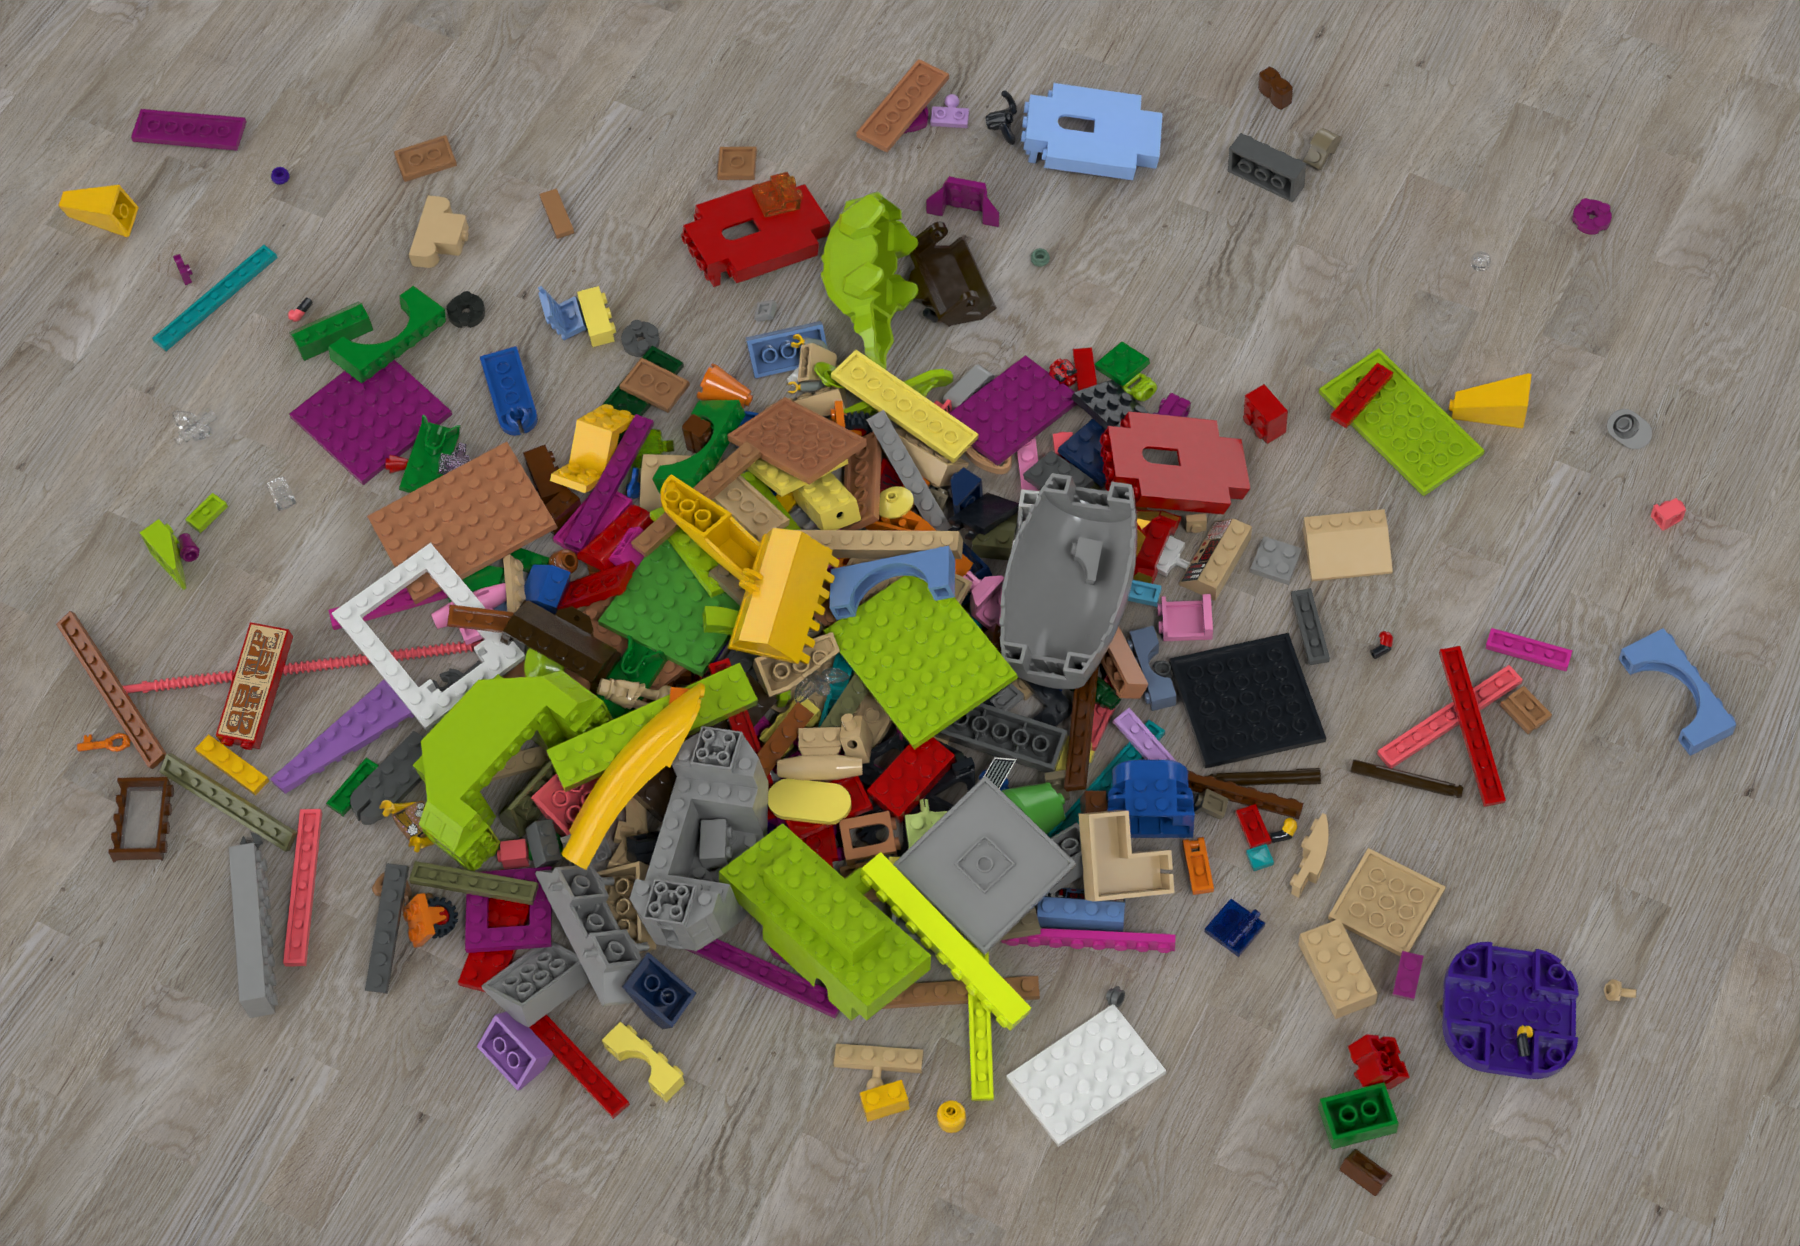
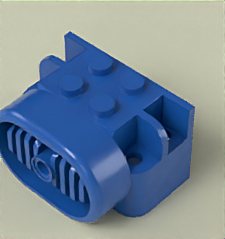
(1155, 796)

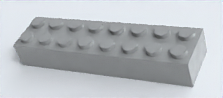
(252, 930)

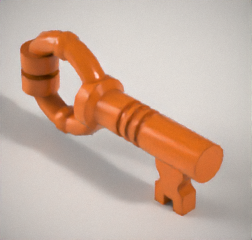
(107, 743)

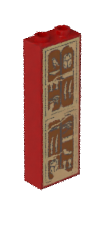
(254, 686)

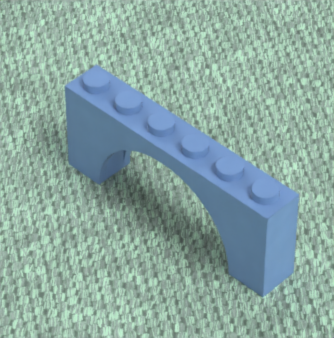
(854, 581)
(1661, 654)

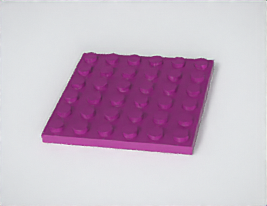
(369, 419)

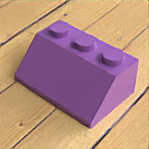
(514, 1050)

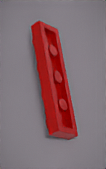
(1361, 395)

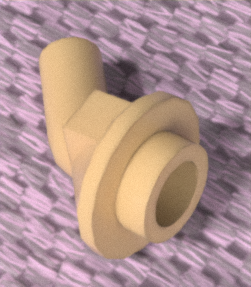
(1613, 991)

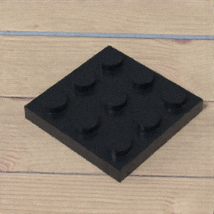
(1107, 403)

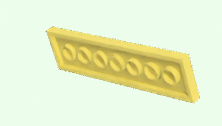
(904, 406)

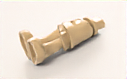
(627, 693)

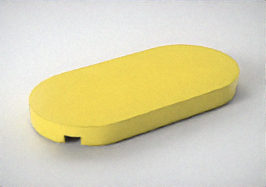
(809, 801)

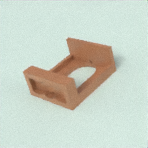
(888, 847)

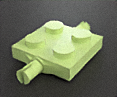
(920, 823)

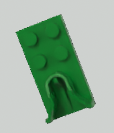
(425, 455)
(635, 665)

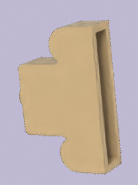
(438, 233)

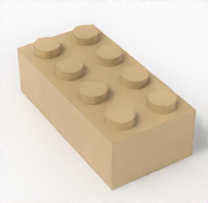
(1337, 969)

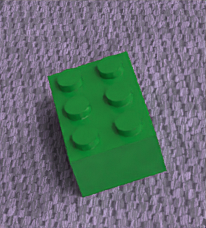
(1358, 1115)

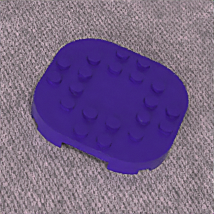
(1494, 993)

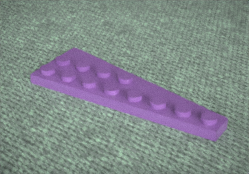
(355, 729)

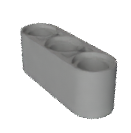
(968, 385)

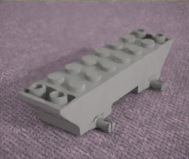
(600, 945)

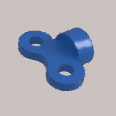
(633, 487)

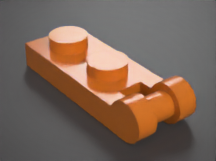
(1198, 866)

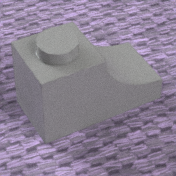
(1087, 553)

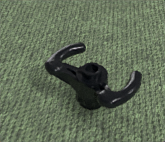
(1003, 118)

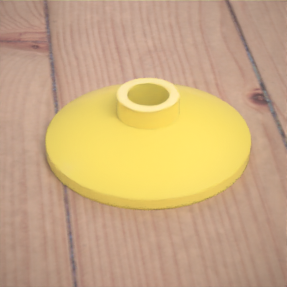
(895, 502)

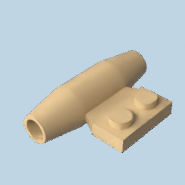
(819, 757)

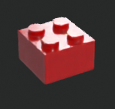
(1265, 414)

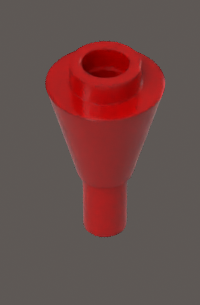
(396, 463)

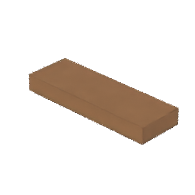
(556, 213)

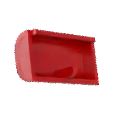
(604, 544)

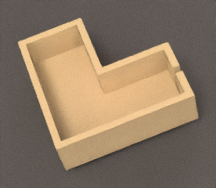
(1111, 866)

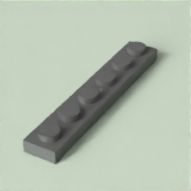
(386, 928)

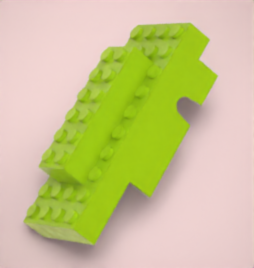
(825, 924)

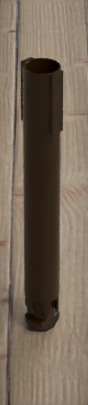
(1298, 776)
(1406, 778)

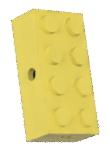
(828, 503)

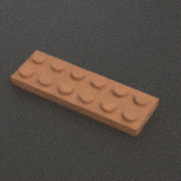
(902, 105)
(863, 481)

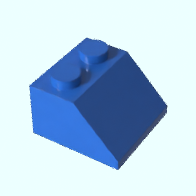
(546, 586)

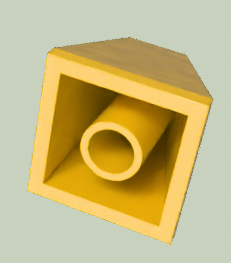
(101, 207)
(1494, 403)

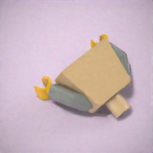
(811, 353)

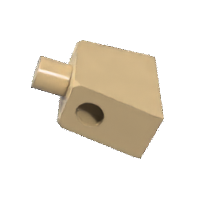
(853, 733)

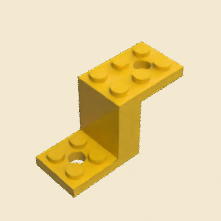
(592, 447)

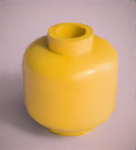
(951, 1116)

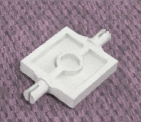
(1171, 556)

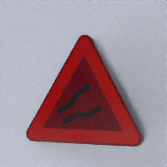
(889, 477)

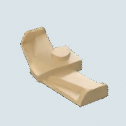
(635, 824)

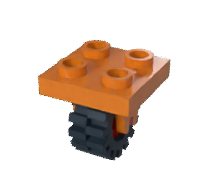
(854, 422)
(428, 918)

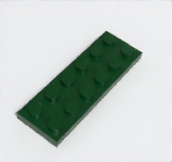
(624, 401)

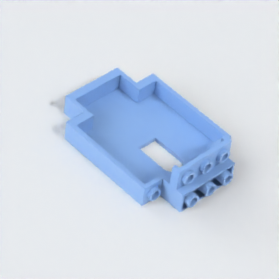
(1121, 136)

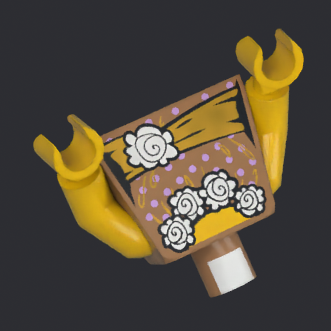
(407, 820)

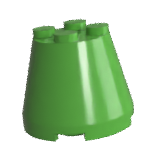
(1040, 804)

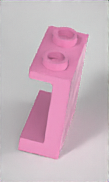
(1186, 619)

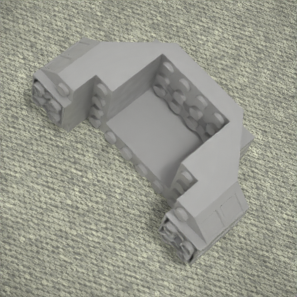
(715, 780)

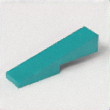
(836, 689)

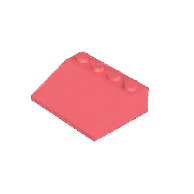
(562, 805)

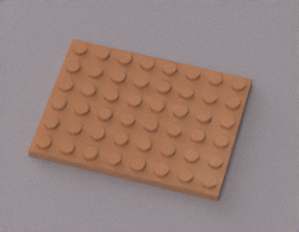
(467, 516)

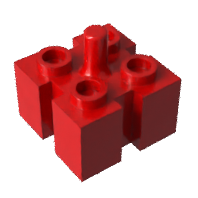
(1378, 1061)

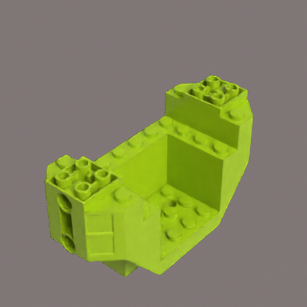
(477, 743)

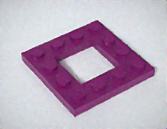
(535, 935)

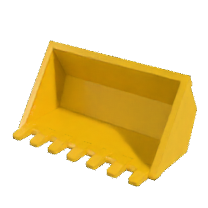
(783, 596)

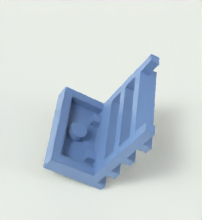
(564, 317)

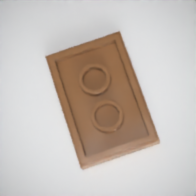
(425, 158)
(654, 385)

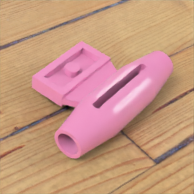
(490, 598)

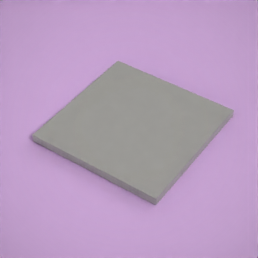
(984, 865)

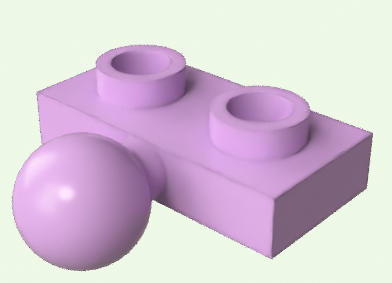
(950, 115)

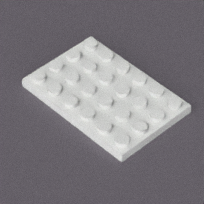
(1086, 1075)

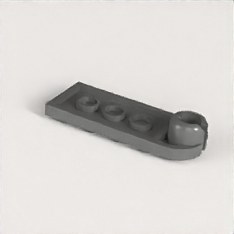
(389, 781)

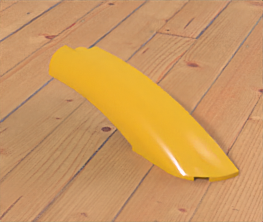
(710, 527)
(629, 771)

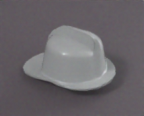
(1629, 429)

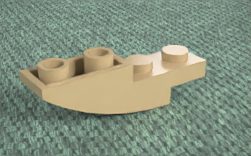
(1313, 856)

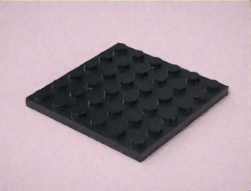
(1247, 700)

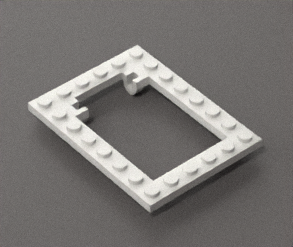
(424, 702)

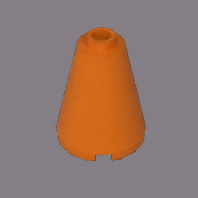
(722, 386)

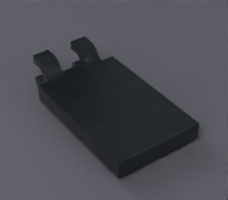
(983, 515)

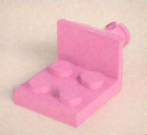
(985, 599)

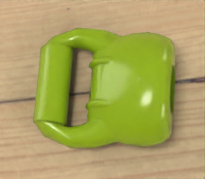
(1142, 390)

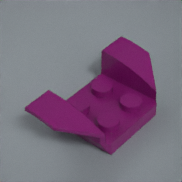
(963, 194)

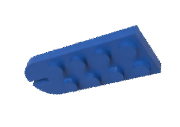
(509, 390)

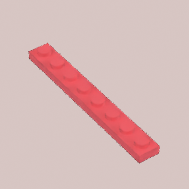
(1446, 719)
(302, 888)

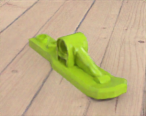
(922, 384)

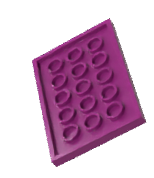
(1014, 409)

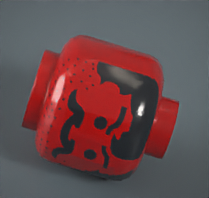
(1063, 372)

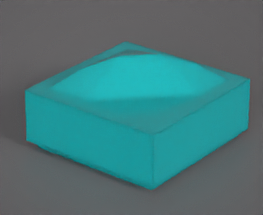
(1260, 857)

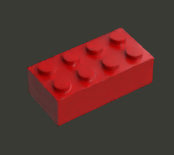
(910, 778)

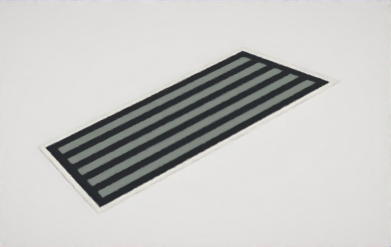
(999, 770)

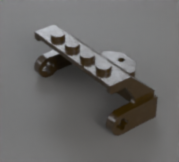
(949, 278)
(563, 639)

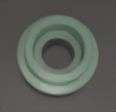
(1040, 253)

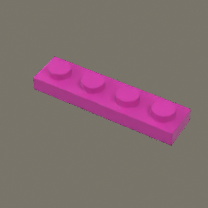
(1528, 649)

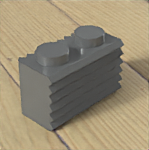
(543, 843)

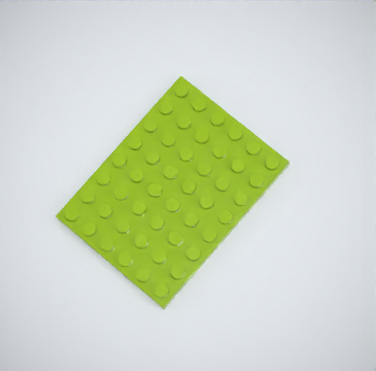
(920, 658)

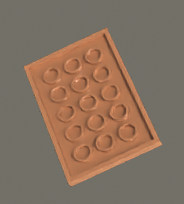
(798, 440)

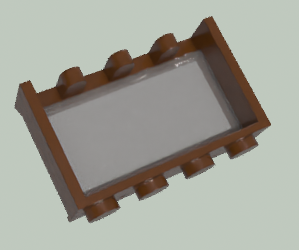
(142, 819)

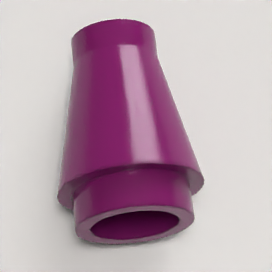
(188, 549)

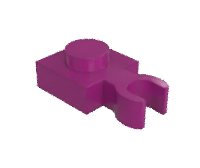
(184, 270)

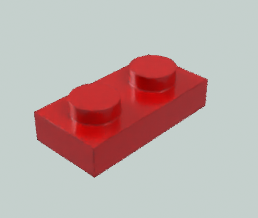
(1253, 826)

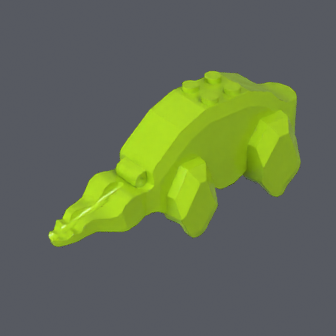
(862, 267)

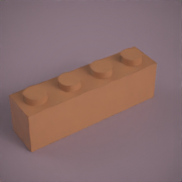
(1123, 669)

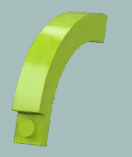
(723, 621)

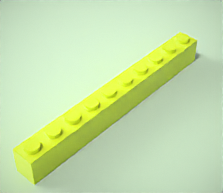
(945, 941)

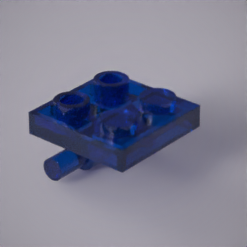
(1235, 927)

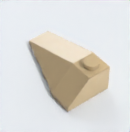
(822, 400)
(781, 676)

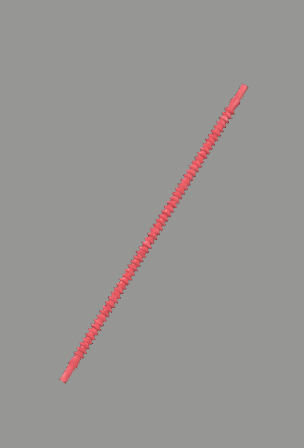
(308, 666)

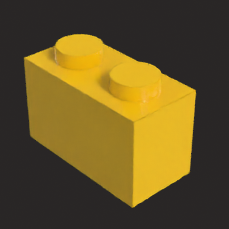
(884, 1100)

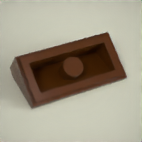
(1365, 1172)

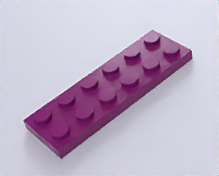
(188, 129)

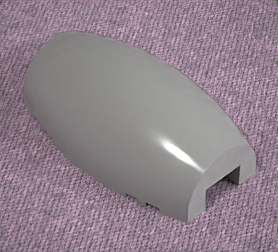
(1050, 618)

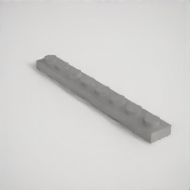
(907, 471)

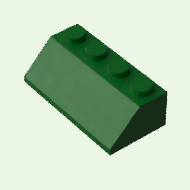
(318, 335)

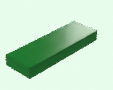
(341, 799)

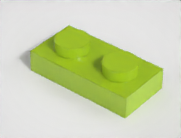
(206, 513)

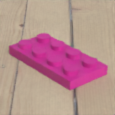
(617, 506)

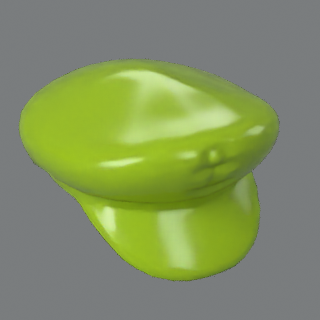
(539, 665)

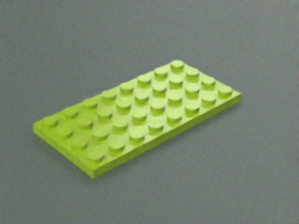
(1406, 426)

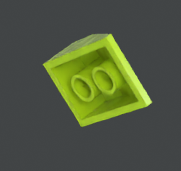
(164, 548)

